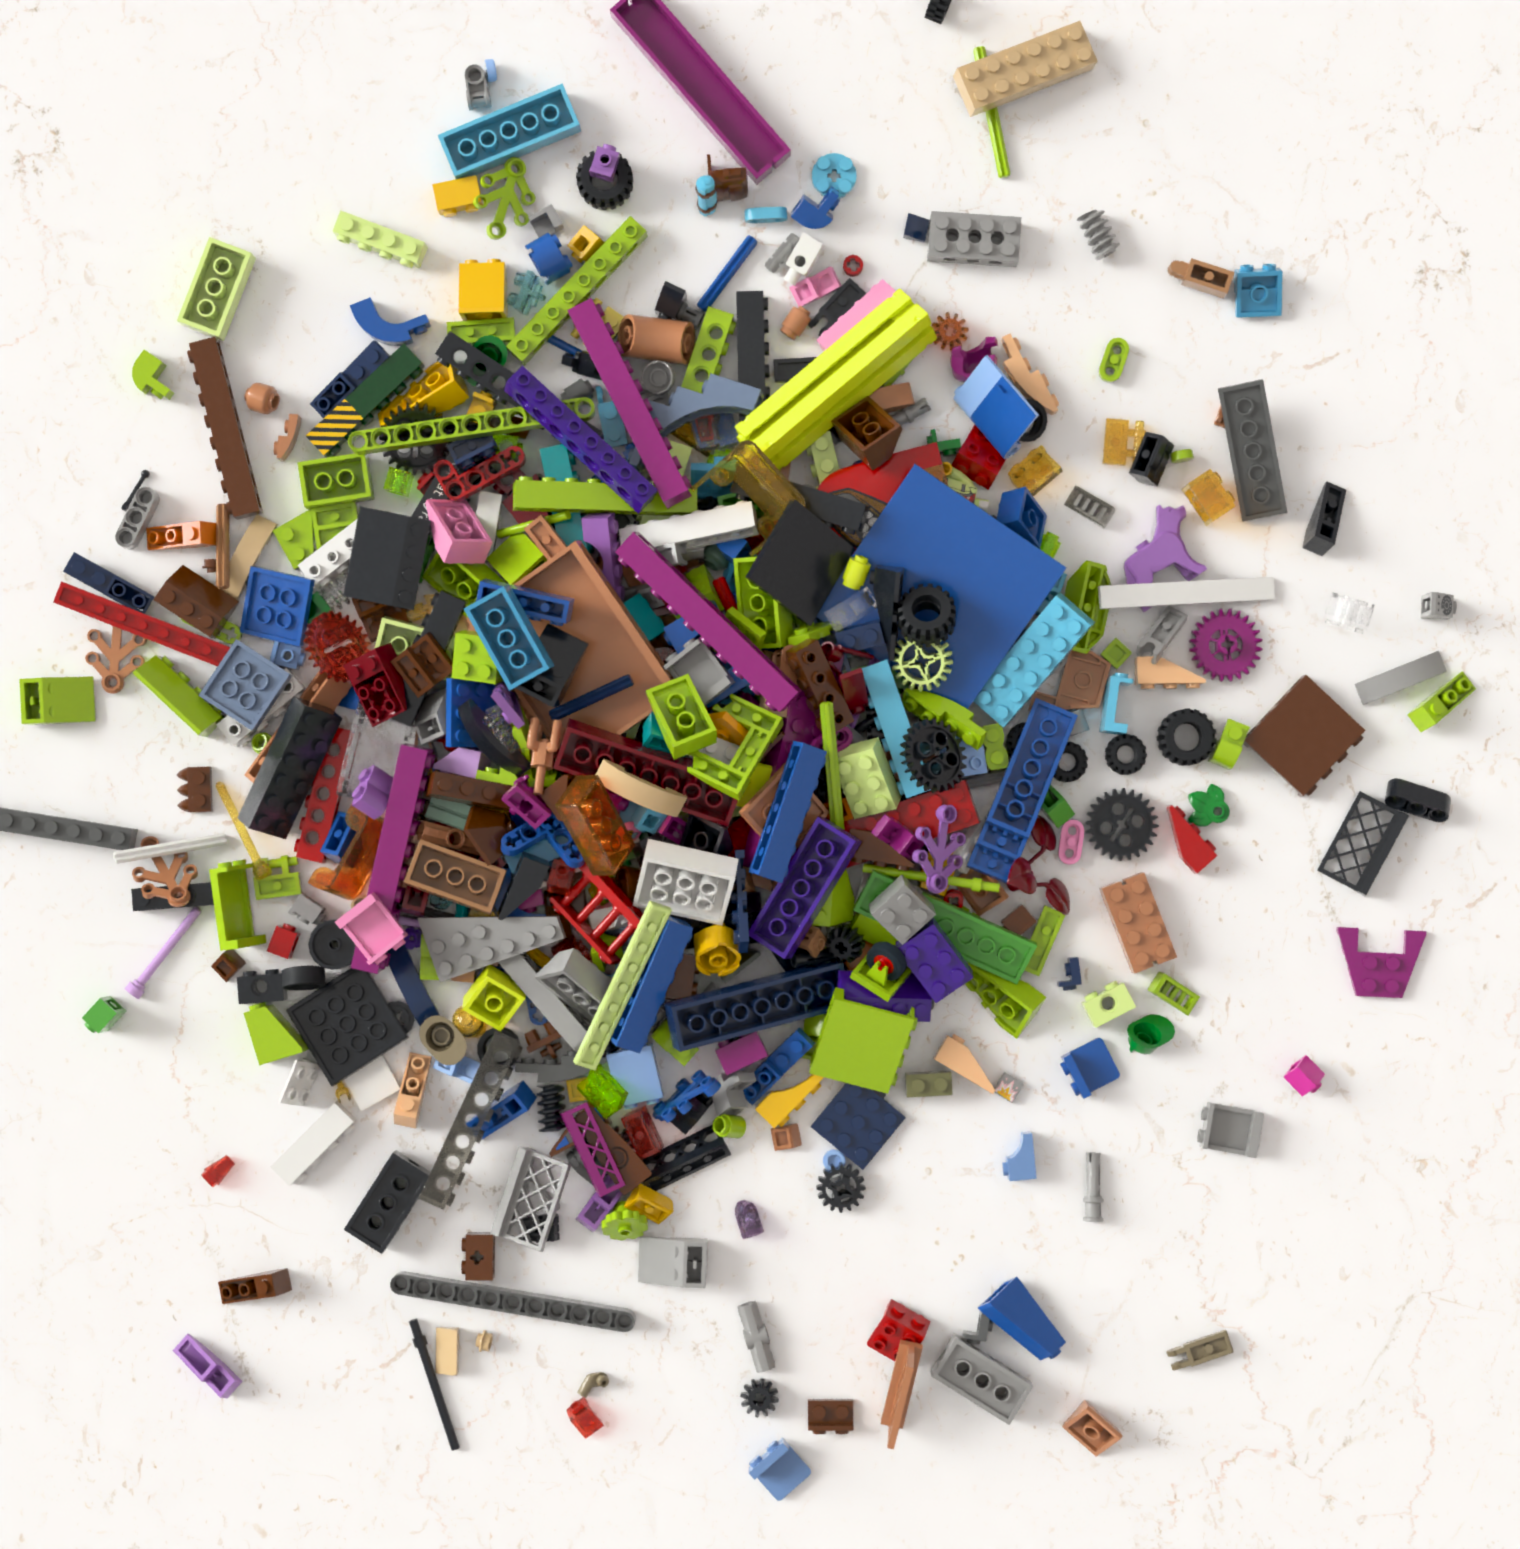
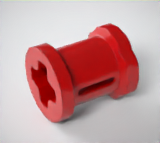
(954, 893)

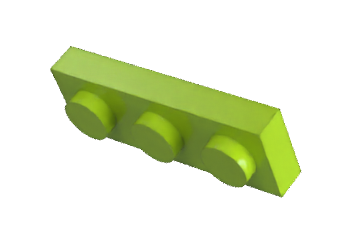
(474, 329)
(1044, 935)

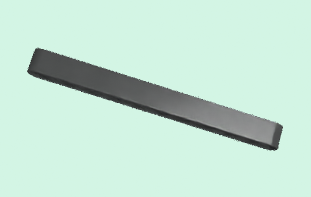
(502, 1305)

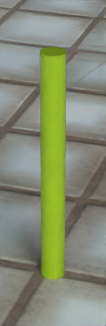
(519, 528)

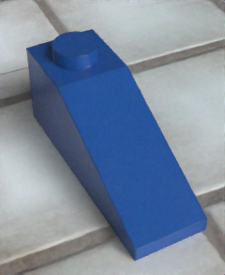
(510, 1106)

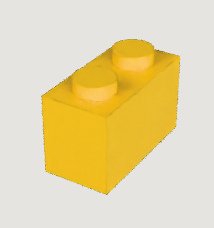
(457, 195)

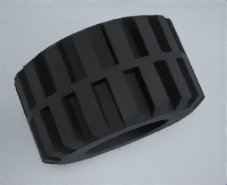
(609, 197)
(922, 599)
(1200, 723)

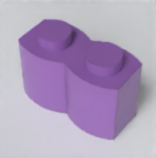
(373, 791)

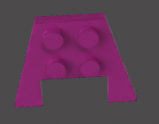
(1380, 973)

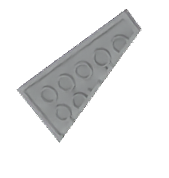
(471, 943)

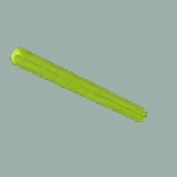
(995, 129)
(831, 763)

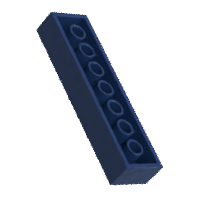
(751, 1005)

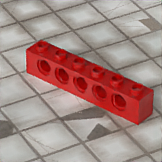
(329, 806)

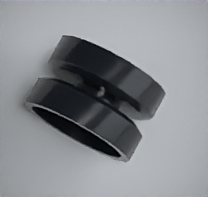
(321, 946)

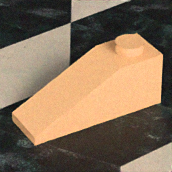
(959, 1059)

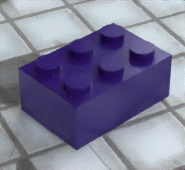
(935, 961)

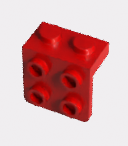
(978, 459)
(897, 1324)

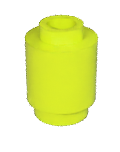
(856, 572)

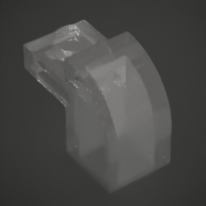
(851, 609)

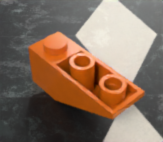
(182, 536)

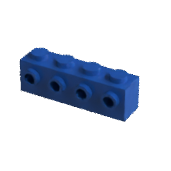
(535, 603)

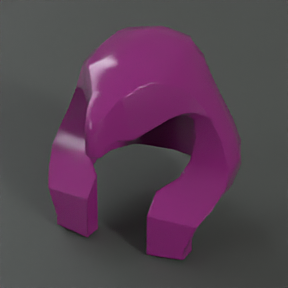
(965, 362)

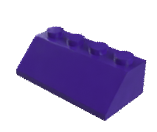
(907, 996)

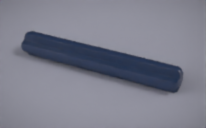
(591, 697)

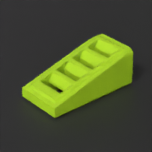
(1157, 984)

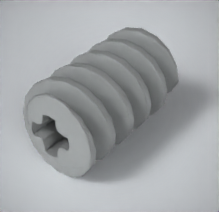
(1099, 234)

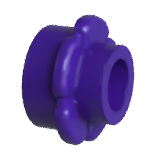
(416, 943)

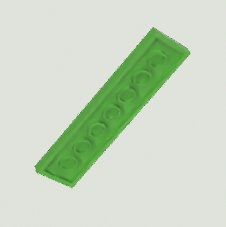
(974, 937)

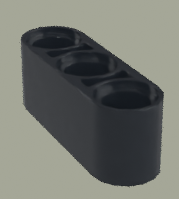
(1417, 800)

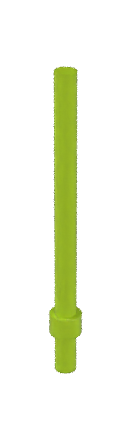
(975, 884)

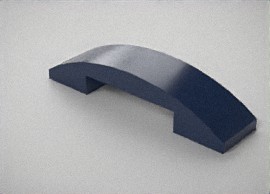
(410, 985)

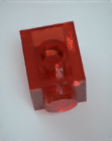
(561, 878)

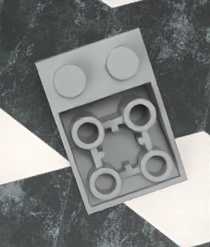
(673, 1261)

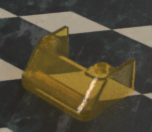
(759, 480)

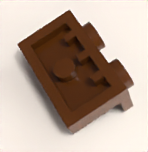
(830, 1415)

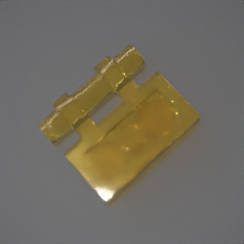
(1116, 440)

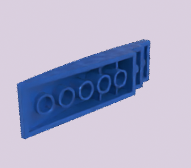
(1022, 790)

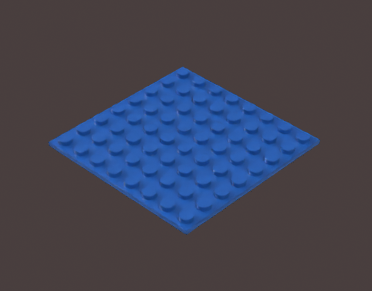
(976, 558)

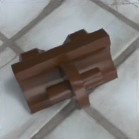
(535, 1042)

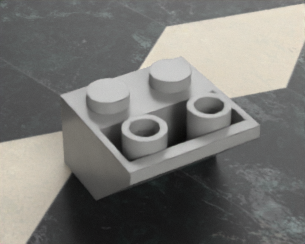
(432, 718)

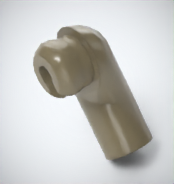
(593, 1380)

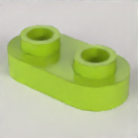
(1113, 360)

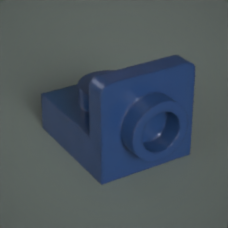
(1072, 970)

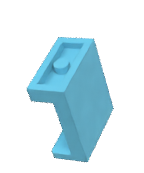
(1109, 705)

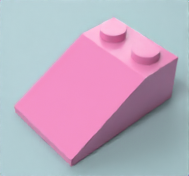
(457, 532)

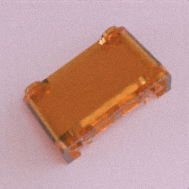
(358, 861)

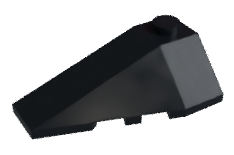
(888, 593)

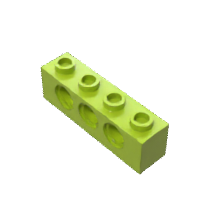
(713, 320)

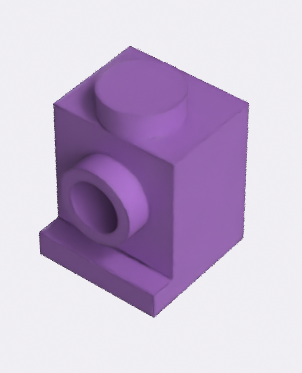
(605, 170)

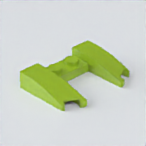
(734, 778)

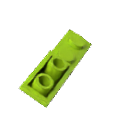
(930, 706)

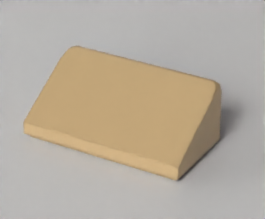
(447, 1350)

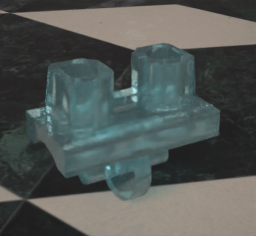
(529, 292)

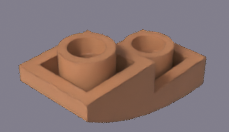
(285, 444)

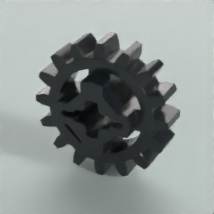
(837, 1196)

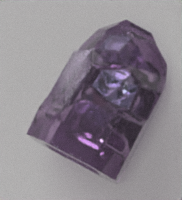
(748, 1219)

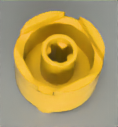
(716, 951)

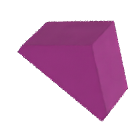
(672, 828)

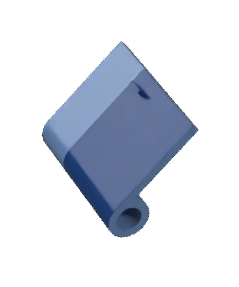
(995, 407)

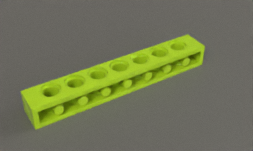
(577, 290)

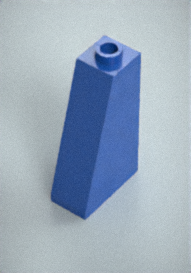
(1023, 1319)

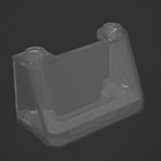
(371, 747)

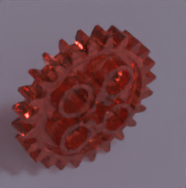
(331, 631)

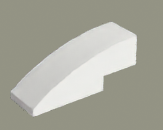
(489, 513)

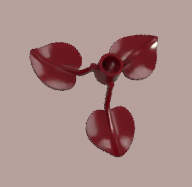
(1022, 877)

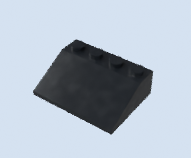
(386, 558)

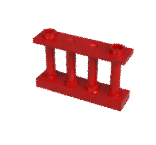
(621, 906)

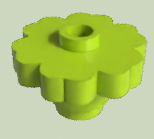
(624, 1223)

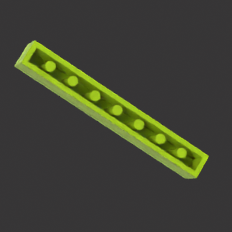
(586, 498)

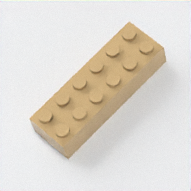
(1025, 68)

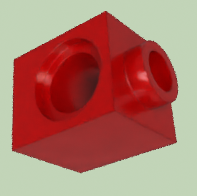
(284, 941)

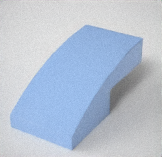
(463, 1070)

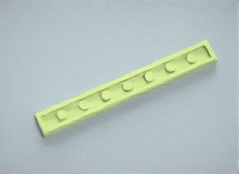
(622, 985)

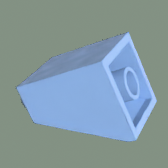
(637, 1075)

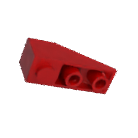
(1190, 846)

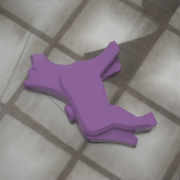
(1163, 551)

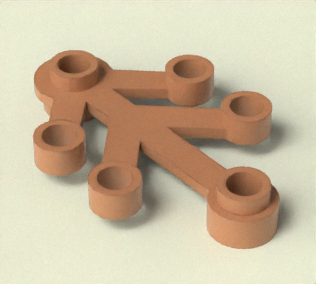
(114, 655)
(167, 877)

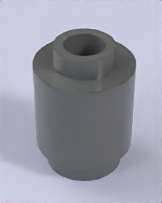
(578, 390)

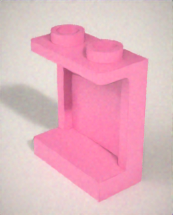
(372, 928)

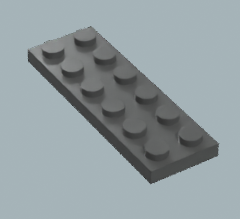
(1252, 450)

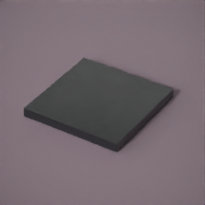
(800, 562)
(347, 1024)

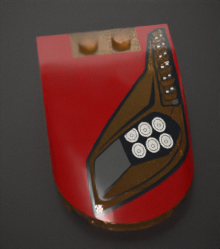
(878, 486)

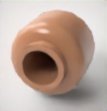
(262, 398)

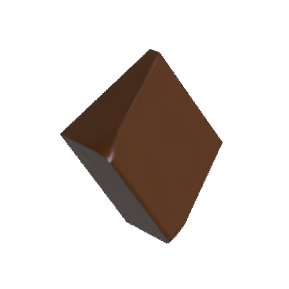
(228, 964)

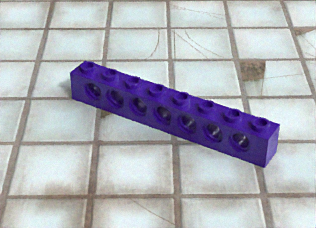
(580, 439)

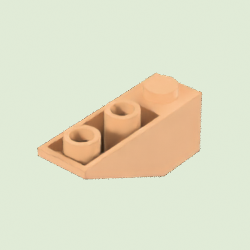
(1164, 674)
(412, 1090)

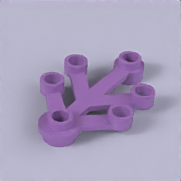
(937, 875)

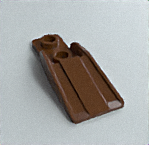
(626, 1159)

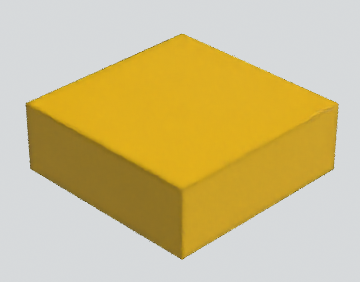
(573, 1093)

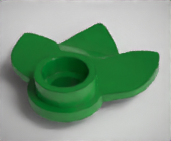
(1205, 805)

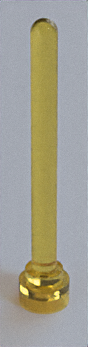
(261, 869)

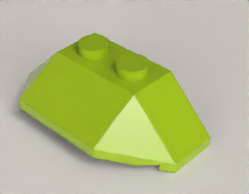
(1083, 592)

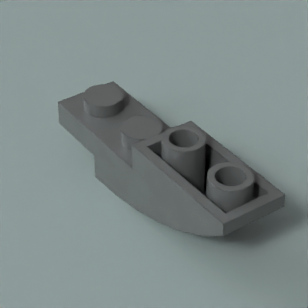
(551, 1070)

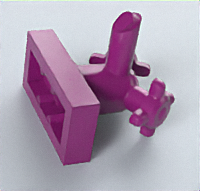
(525, 803)

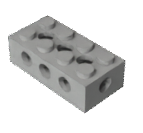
(980, 225)
(982, 1394)

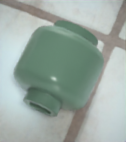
(714, 558)

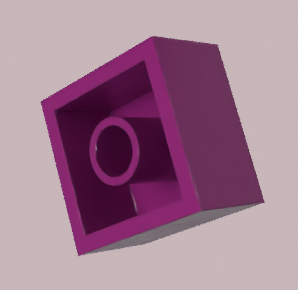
(740, 1052)

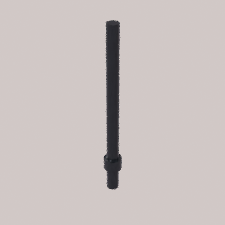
(420, 1343)

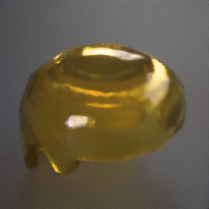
(468, 1025)

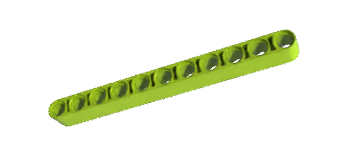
(460, 423)

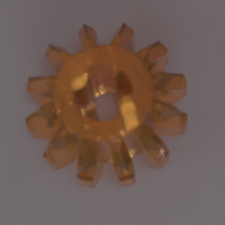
(957, 330)

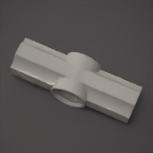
(756, 1336)

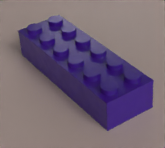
(805, 888)

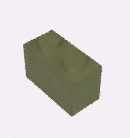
(928, 1083)

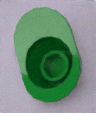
(492, 347)
(1149, 1033)

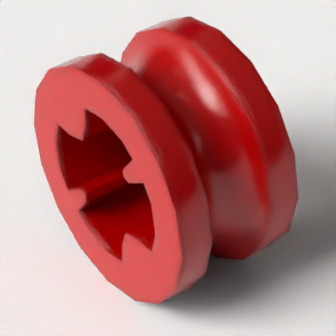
(847, 270)

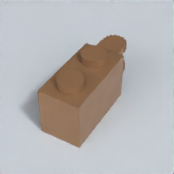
(1202, 276)

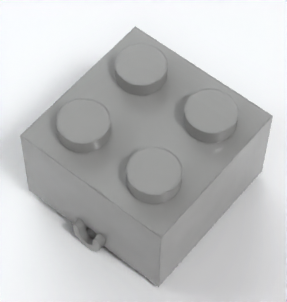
(902, 909)

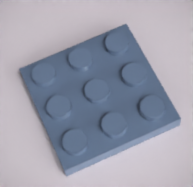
(245, 685)

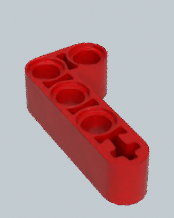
(482, 469)

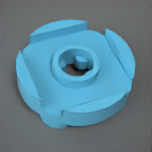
(843, 167)

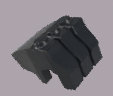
(554, 1234)

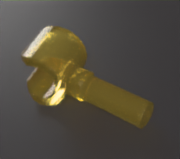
(342, 1090)

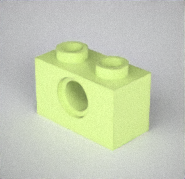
(1121, 1003)

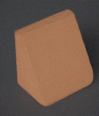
(786, 1137)

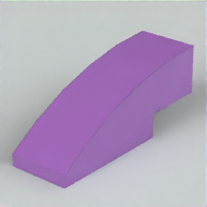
(598, 1207)
(207, 1366)

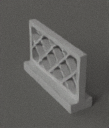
(513, 1197)

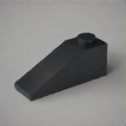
(1325, 520)
(525, 881)

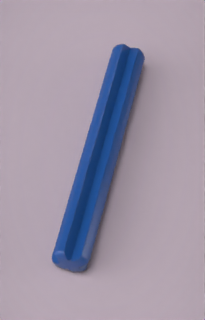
(727, 273)

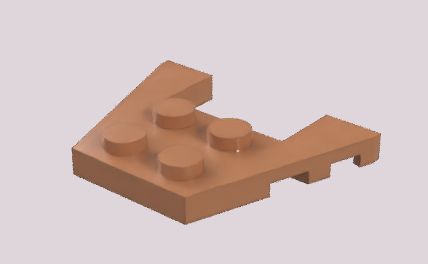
(1080, 683)

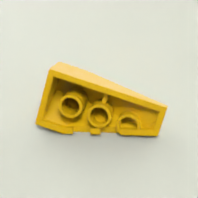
(438, 389)

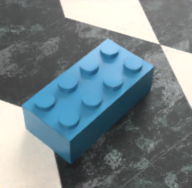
(509, 637)

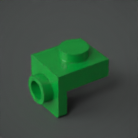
(947, 447)

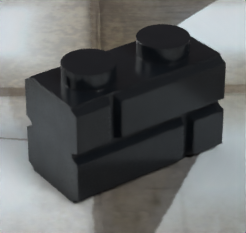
(1151, 459)

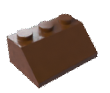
(868, 432)
(196, 601)

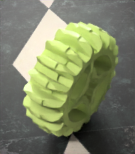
(902, 665)

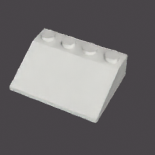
(687, 881)

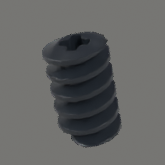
(551, 1107)

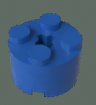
(548, 258)

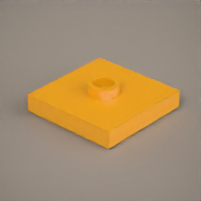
(728, 727)

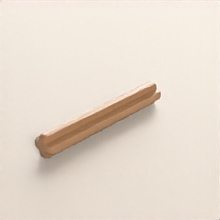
(222, 547)

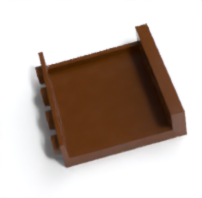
(1304, 735)

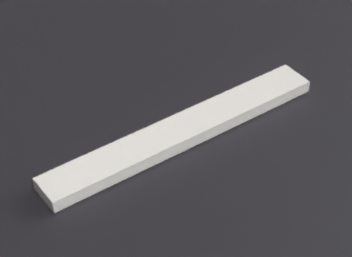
(1186, 592)

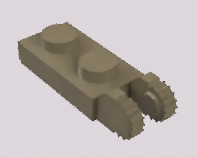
(1202, 1350)

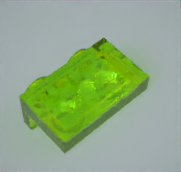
(603, 1091)

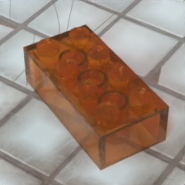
(595, 825)

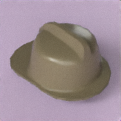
(443, 1040)

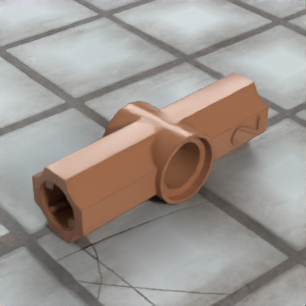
(440, 835)

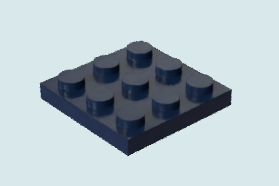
(858, 1123)

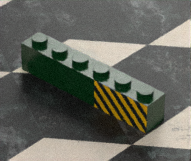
(366, 400)

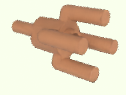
(543, 750)

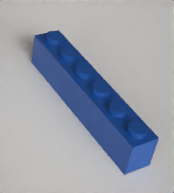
(788, 811)
(651, 988)

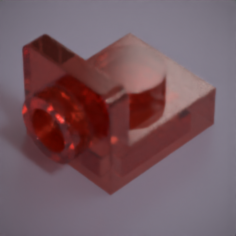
(584, 1417)

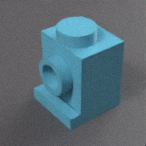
(647, 819)

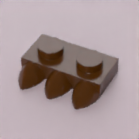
(197, 789)

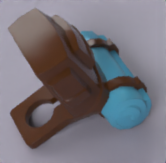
(720, 186)

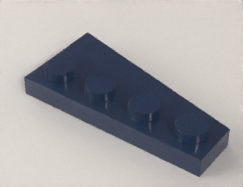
(739, 898)

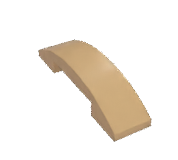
(247, 553)
(639, 790)

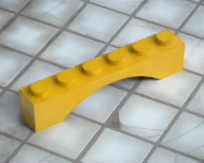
(780, 1103)

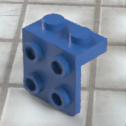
(1089, 1067)

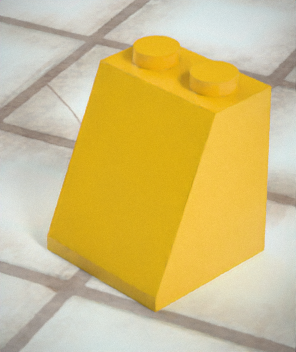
(482, 290)

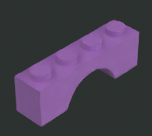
(601, 532)

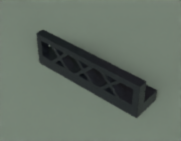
(685, 1162)

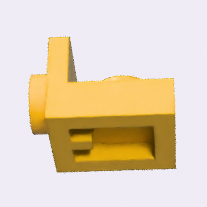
(481, 403)

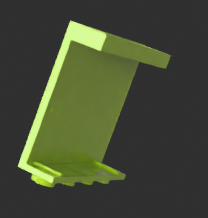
(861, 1044)

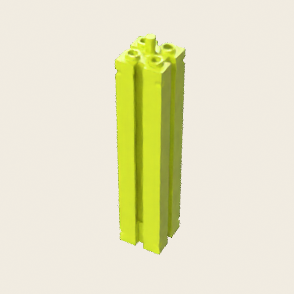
(838, 379)

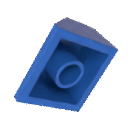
(1022, 515)

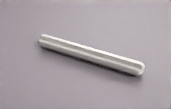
(170, 848)

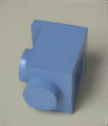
(297, 659)

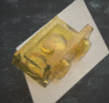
(1035, 471)

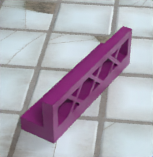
(584, 1153)

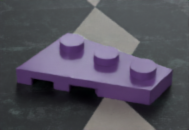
(509, 704)

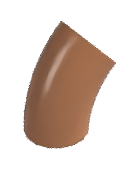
(656, 339)

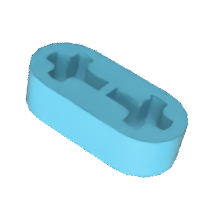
(766, 215)

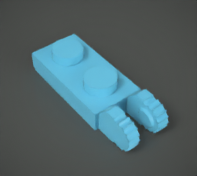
(611, 422)

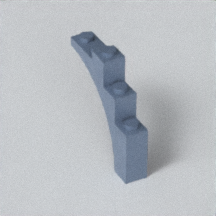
(718, 397)

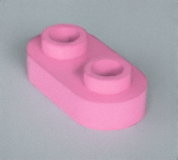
(1071, 842)

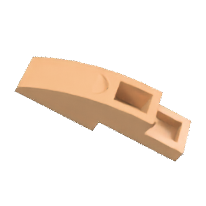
(1032, 384)

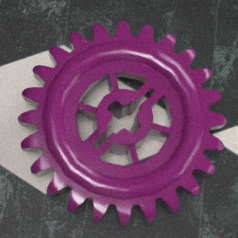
(1223, 623)

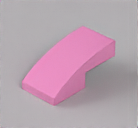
(815, 287)

